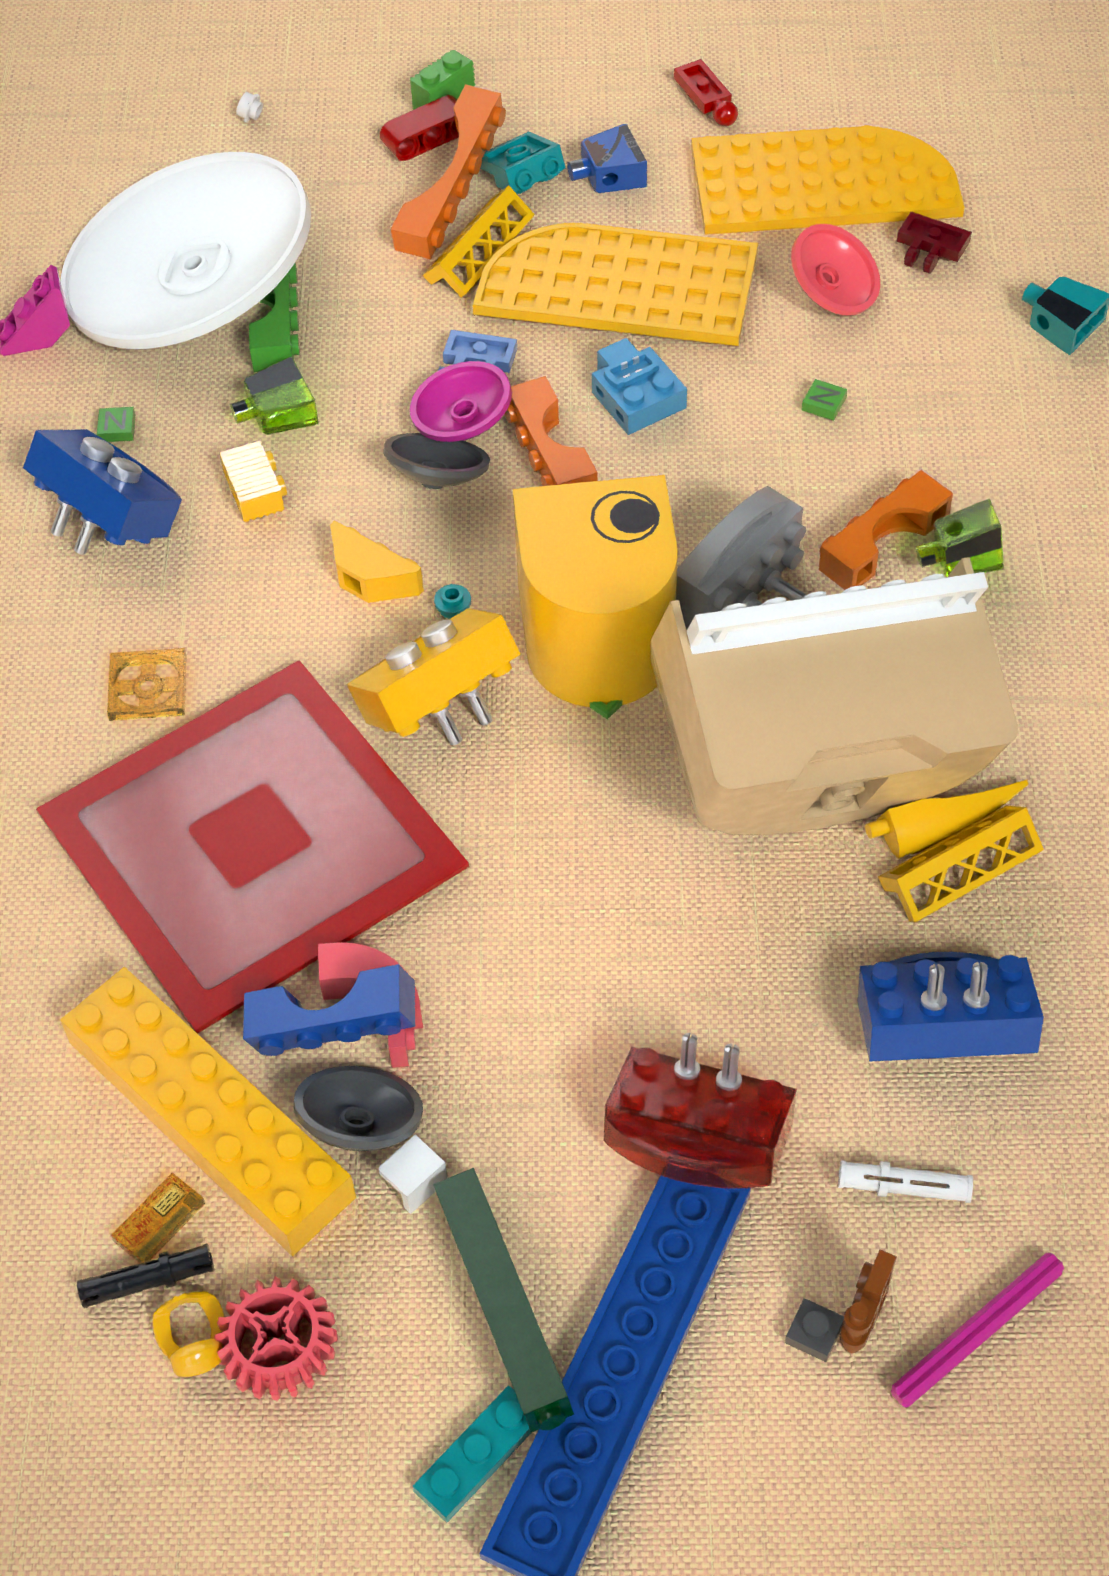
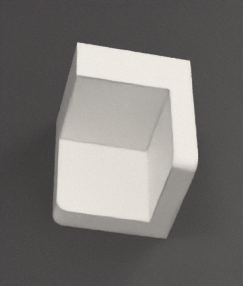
(413, 1172)

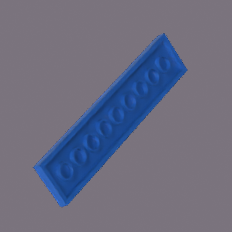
(615, 1380)

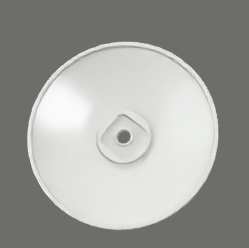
(186, 250)

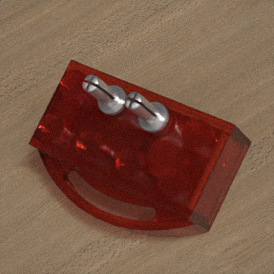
(698, 1119)

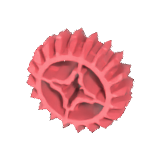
(292, 1308)

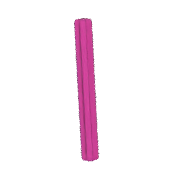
(976, 1330)

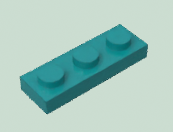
(474, 1456)

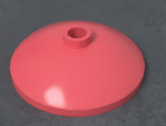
(835, 269)

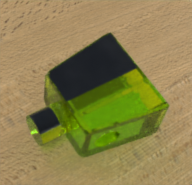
(277, 399)
(964, 534)

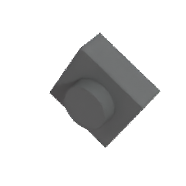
(814, 1330)

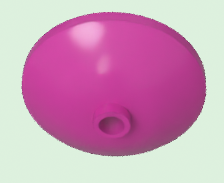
(460, 401)

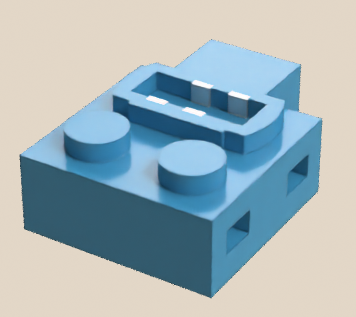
(636, 386)

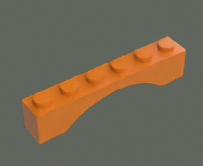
(424, 220)

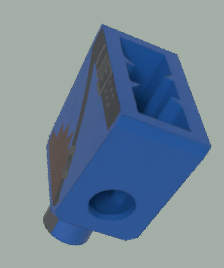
(610, 161)

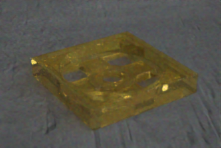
(148, 660)

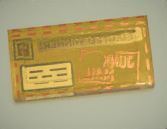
(158, 1219)

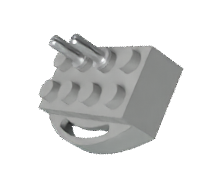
(743, 556)

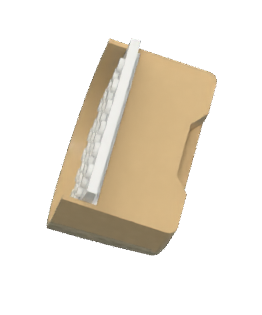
(832, 702)

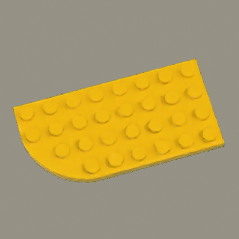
(820, 179)
(622, 281)

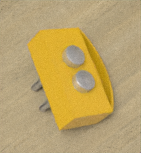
(434, 669)

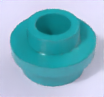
(448, 607)

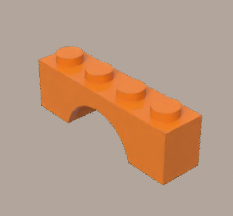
(535, 413)
(912, 507)

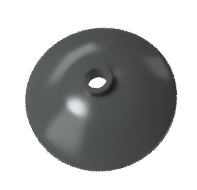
(434, 461)
(358, 1108)

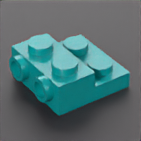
(523, 162)

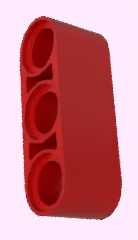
(421, 129)

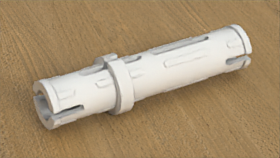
(852, 1176)

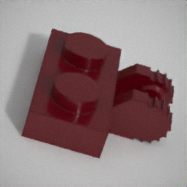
(933, 237)

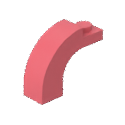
(338, 973)

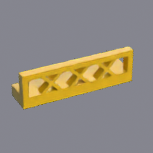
(470, 236)
(956, 848)

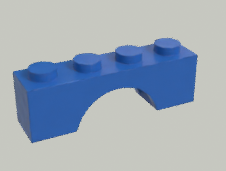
(376, 1004)

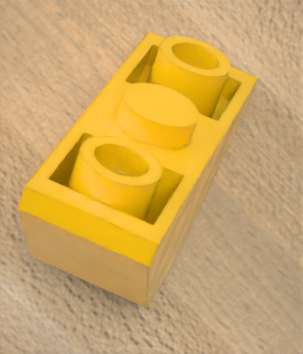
(371, 568)

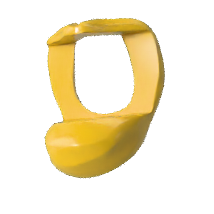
(197, 1356)

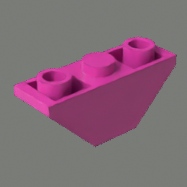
(37, 317)

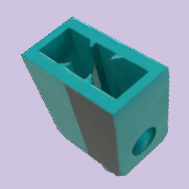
(1066, 311)

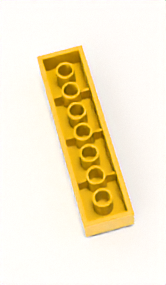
(209, 1110)

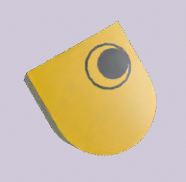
(594, 584)

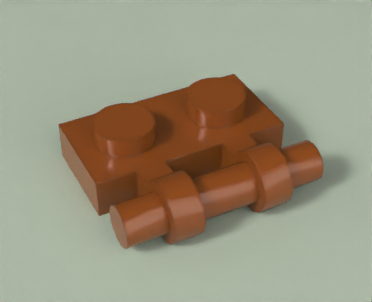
(868, 1301)

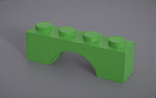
(272, 336)

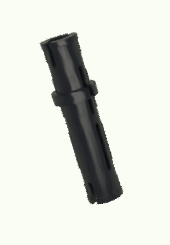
(143, 1276)

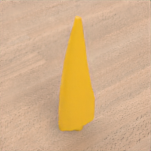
(932, 820)

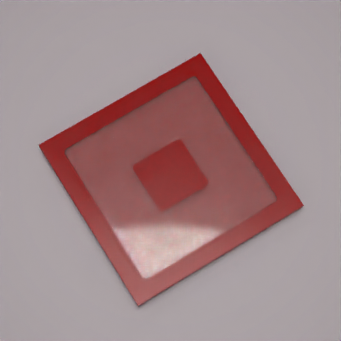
(250, 843)

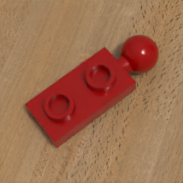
(707, 91)

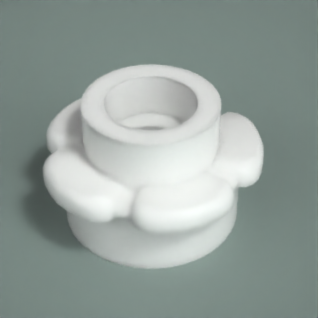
(249, 107)

